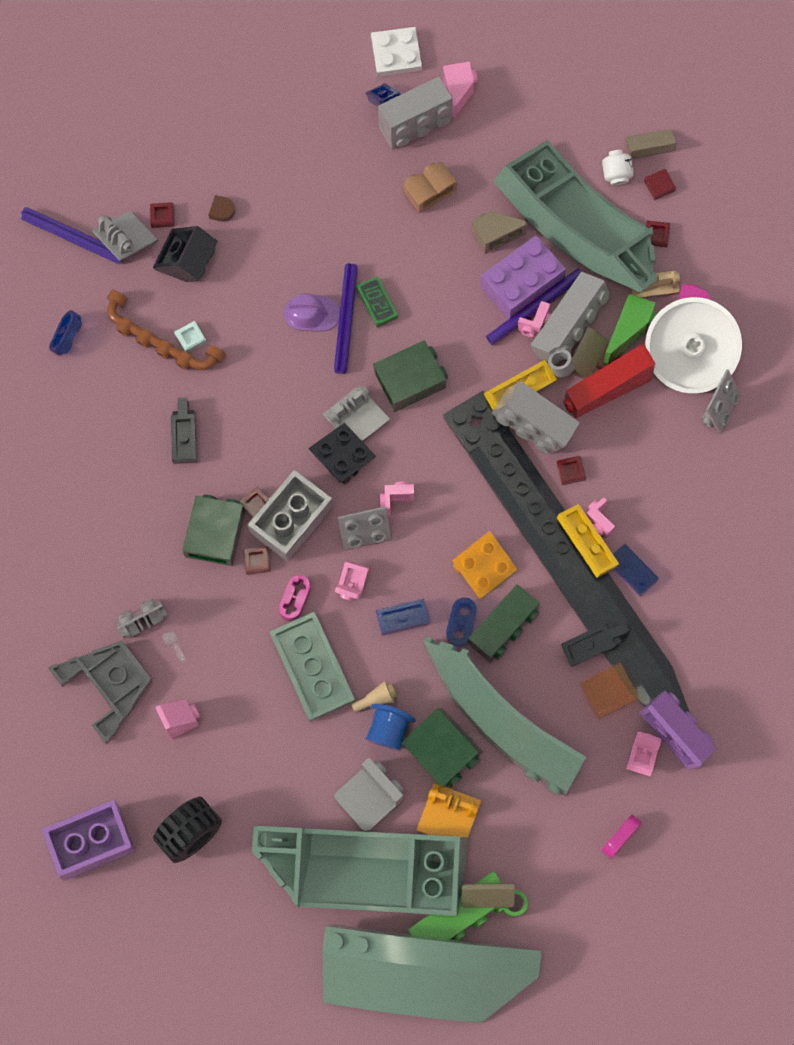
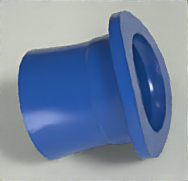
(388, 726)

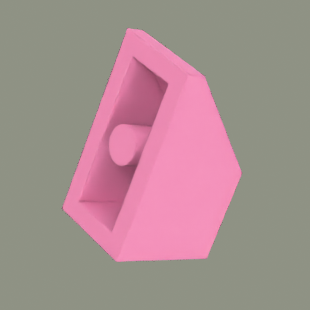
(460, 82)
(178, 717)

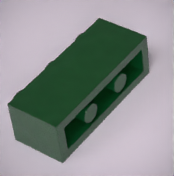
(504, 624)

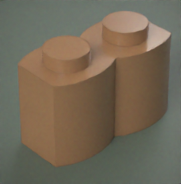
(430, 186)

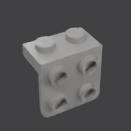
(369, 795)

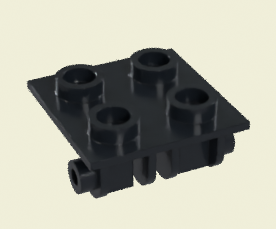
(342, 453)

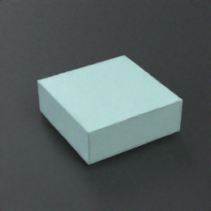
(190, 337)

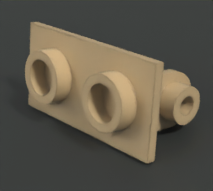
(665, 284)

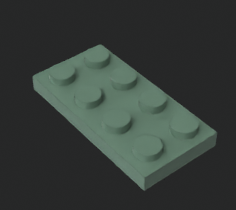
(312, 666)

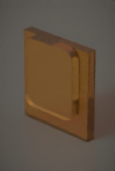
(609, 690)

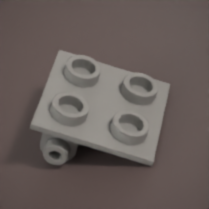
(123, 234)
(722, 403)
(358, 413)
(364, 528)
(148, 608)

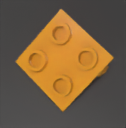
(484, 565)
(448, 813)

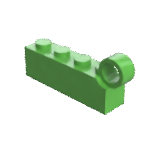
(455, 926)

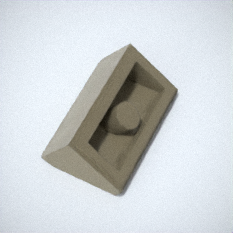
(651, 143)
(588, 353)
(488, 895)

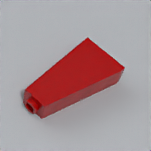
(610, 382)

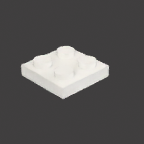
(396, 51)

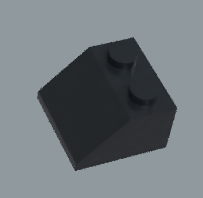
(186, 253)

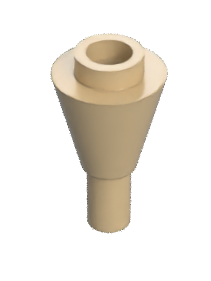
(382, 694)

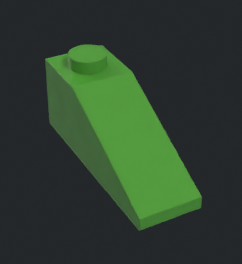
(631, 325)

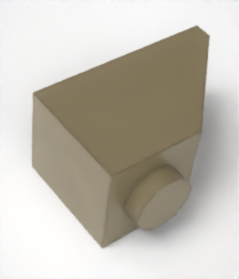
(496, 230)

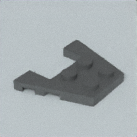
(115, 676)

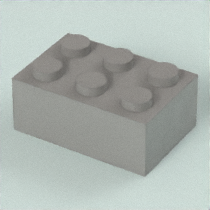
(415, 113)
(535, 418)
(290, 515)

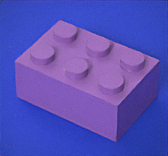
(522, 277)
(88, 840)

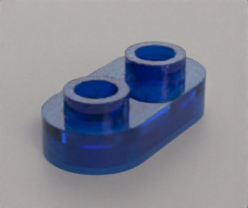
(65, 332)
(460, 622)

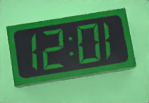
(377, 302)

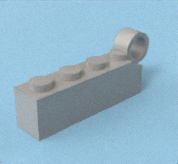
(569, 322)

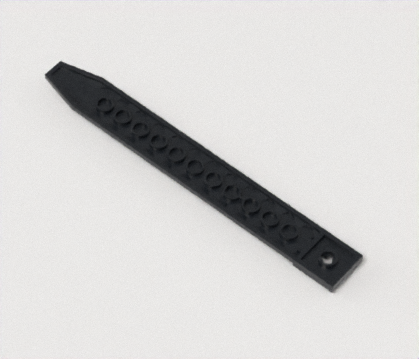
(535, 514)

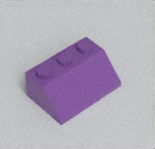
(678, 730)

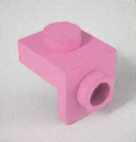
(532, 328)
(398, 492)
(599, 521)
(352, 580)
(643, 753)

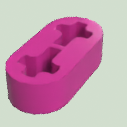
(289, 595)
(621, 836)

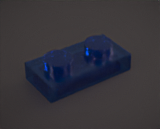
(382, 94)
(634, 570)
(402, 616)

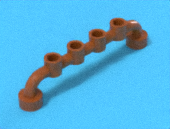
(164, 348)

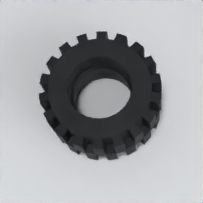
(187, 829)

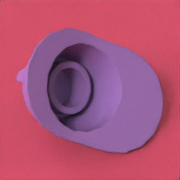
(311, 312)

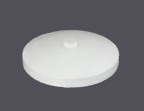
(693, 344)

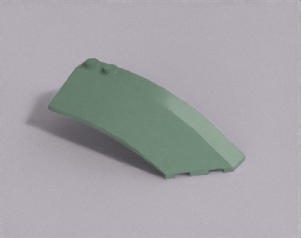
(578, 217)
(501, 724)
(365, 869)
(423, 973)

